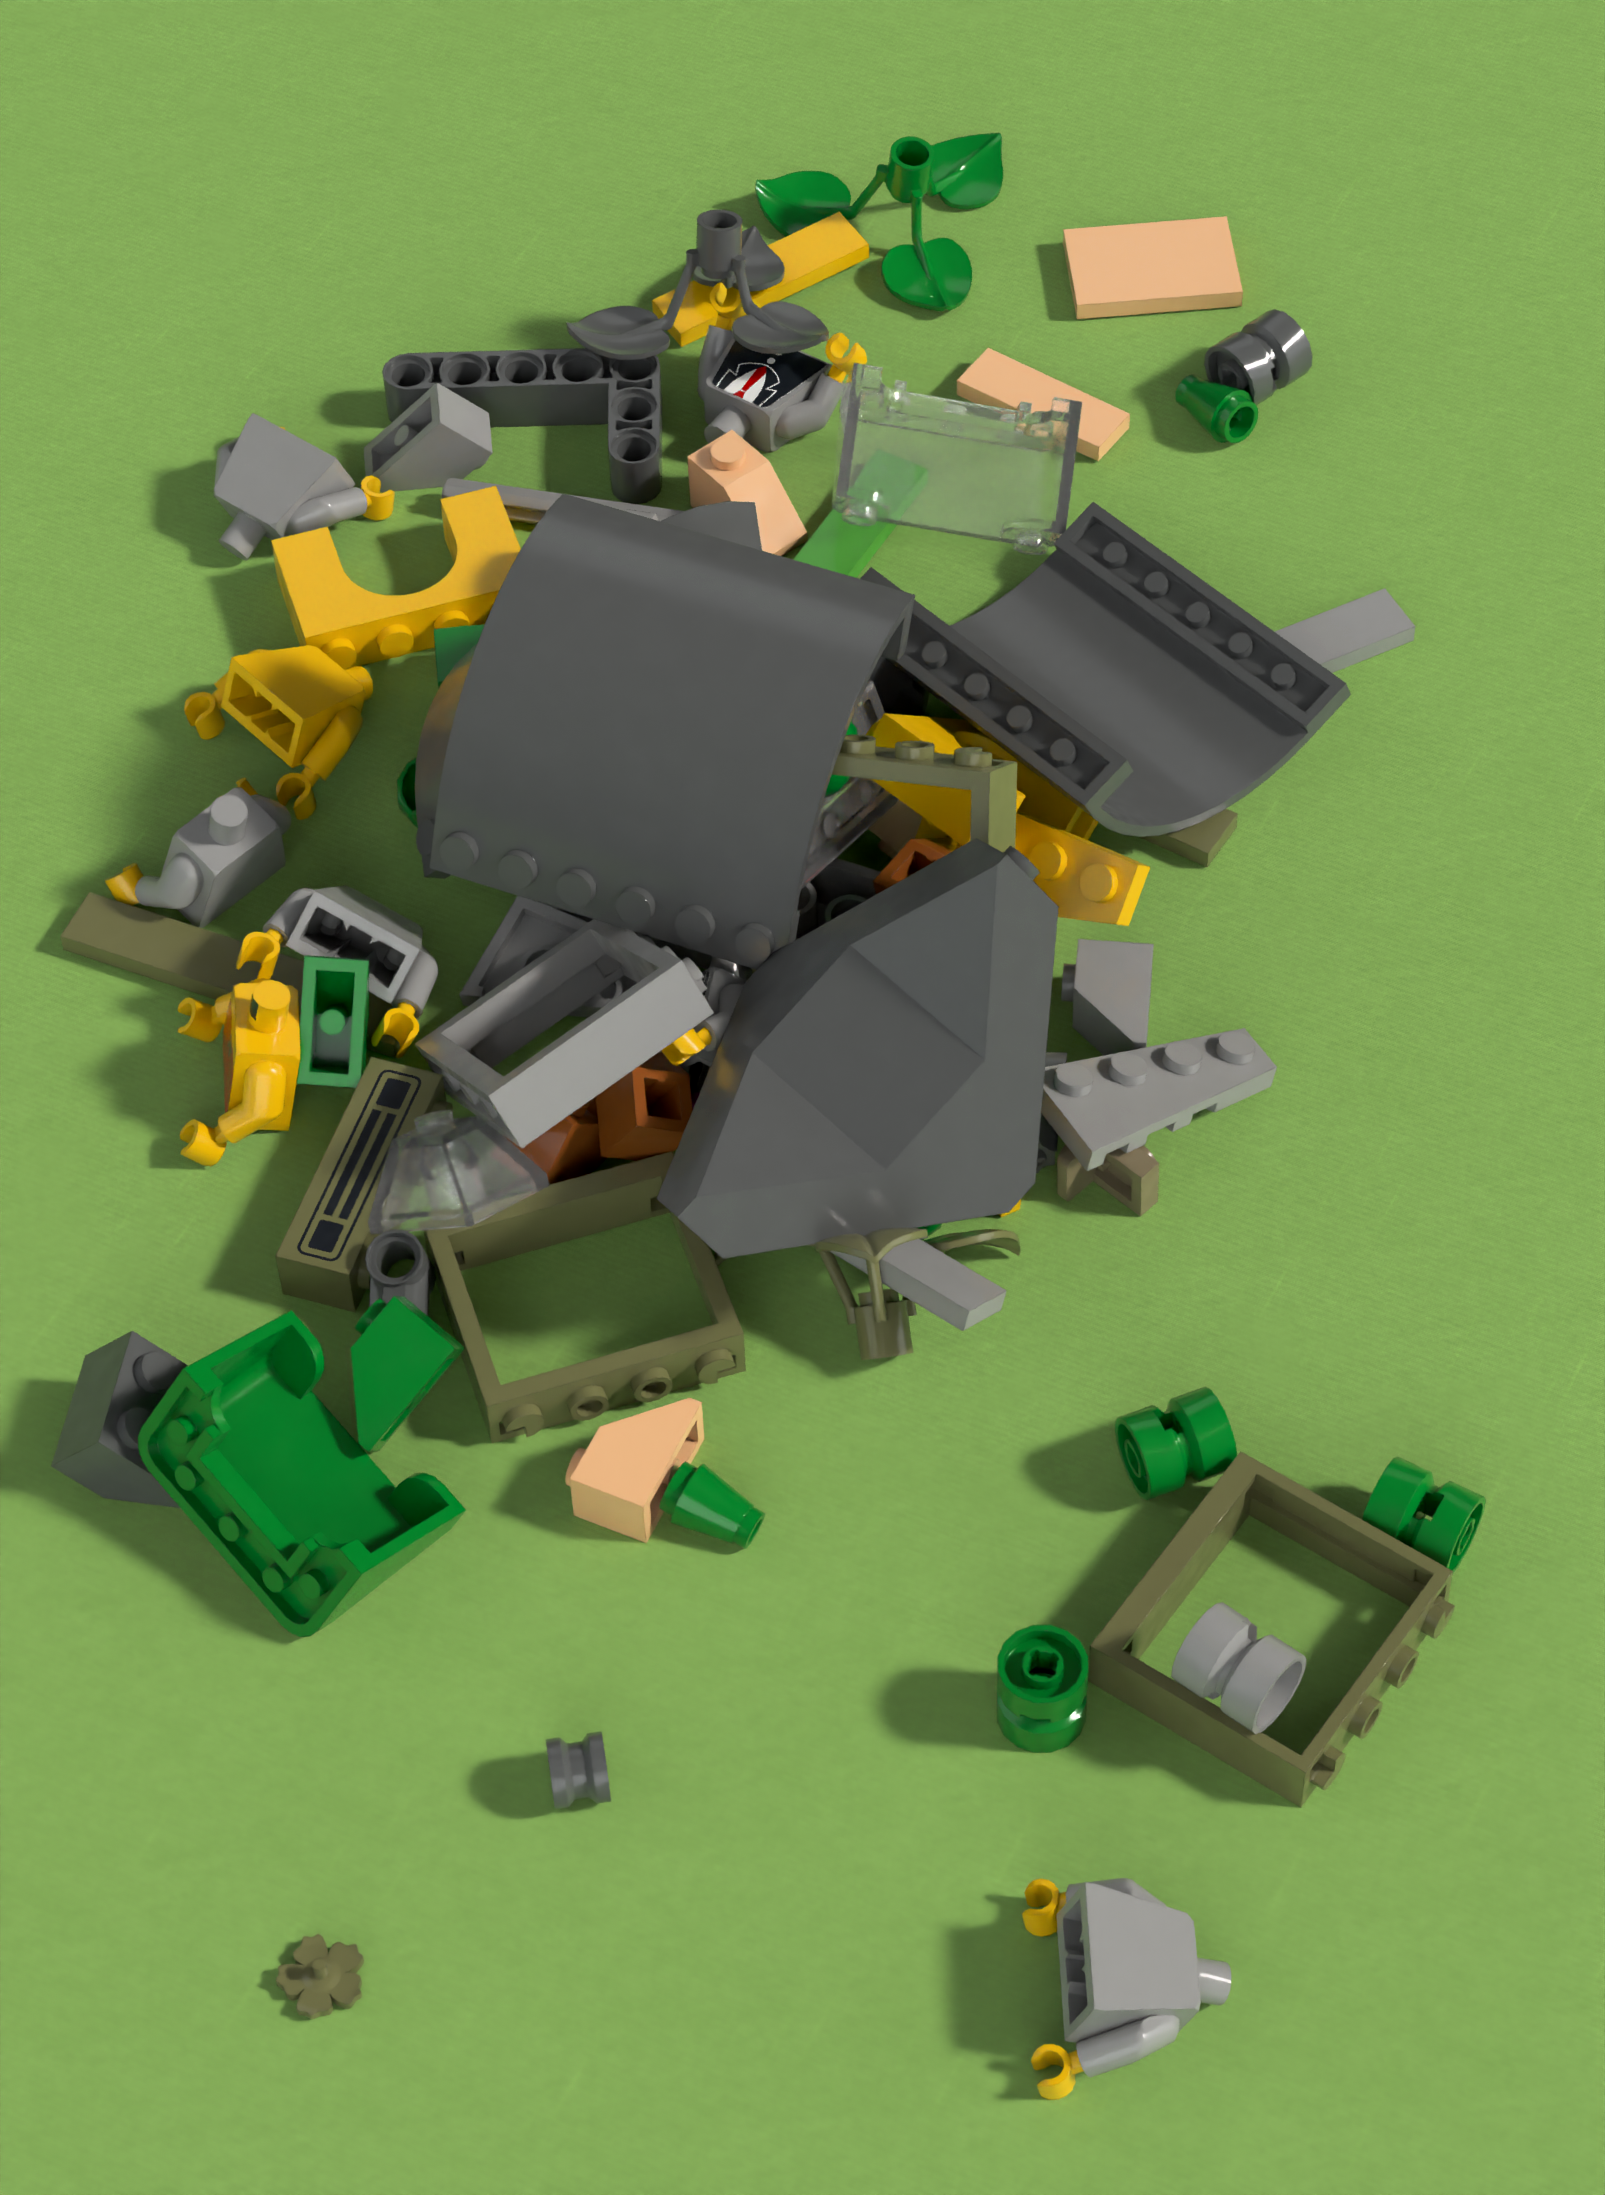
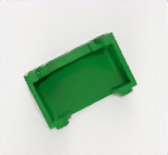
(284, 1481)

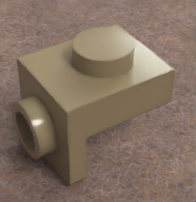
(1126, 1176)

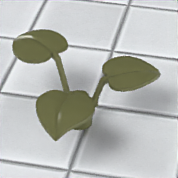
(882, 1317)

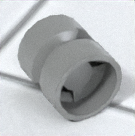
(1229, 1662)

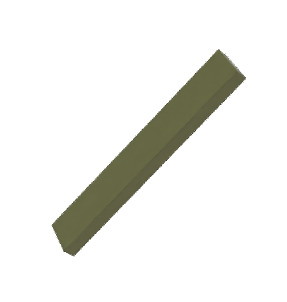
(183, 955)

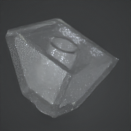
(450, 1175)

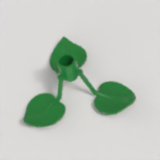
(960, 170)

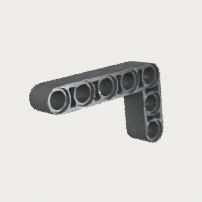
(552, 390)

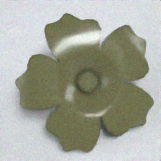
(322, 1977)

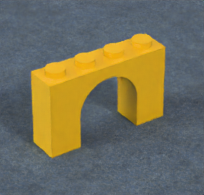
(371, 627)
(951, 807)

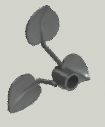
(724, 256)

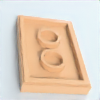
(1152, 267)

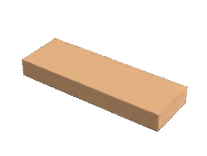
(1005, 382)

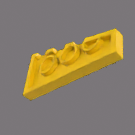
(1074, 873)

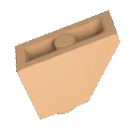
(737, 472)
(630, 1466)

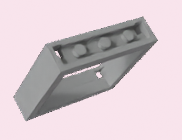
(584, 1059)

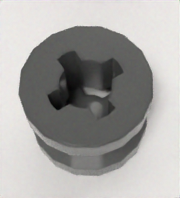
(578, 1770)

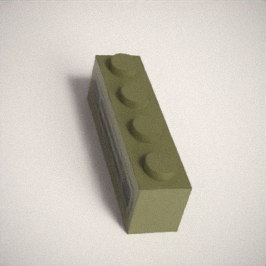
(330, 1231)

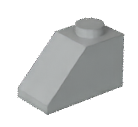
(430, 443)
(1110, 993)

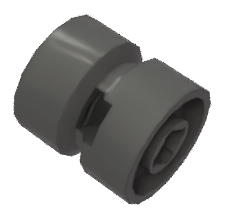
(1261, 357)

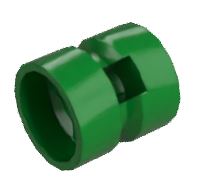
(1169, 1445)
(1409, 1494)
(1042, 1688)

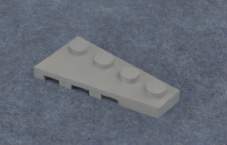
(1132, 1093)

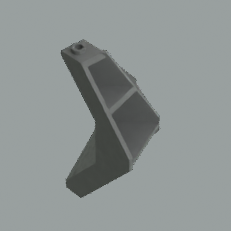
(880, 1067)

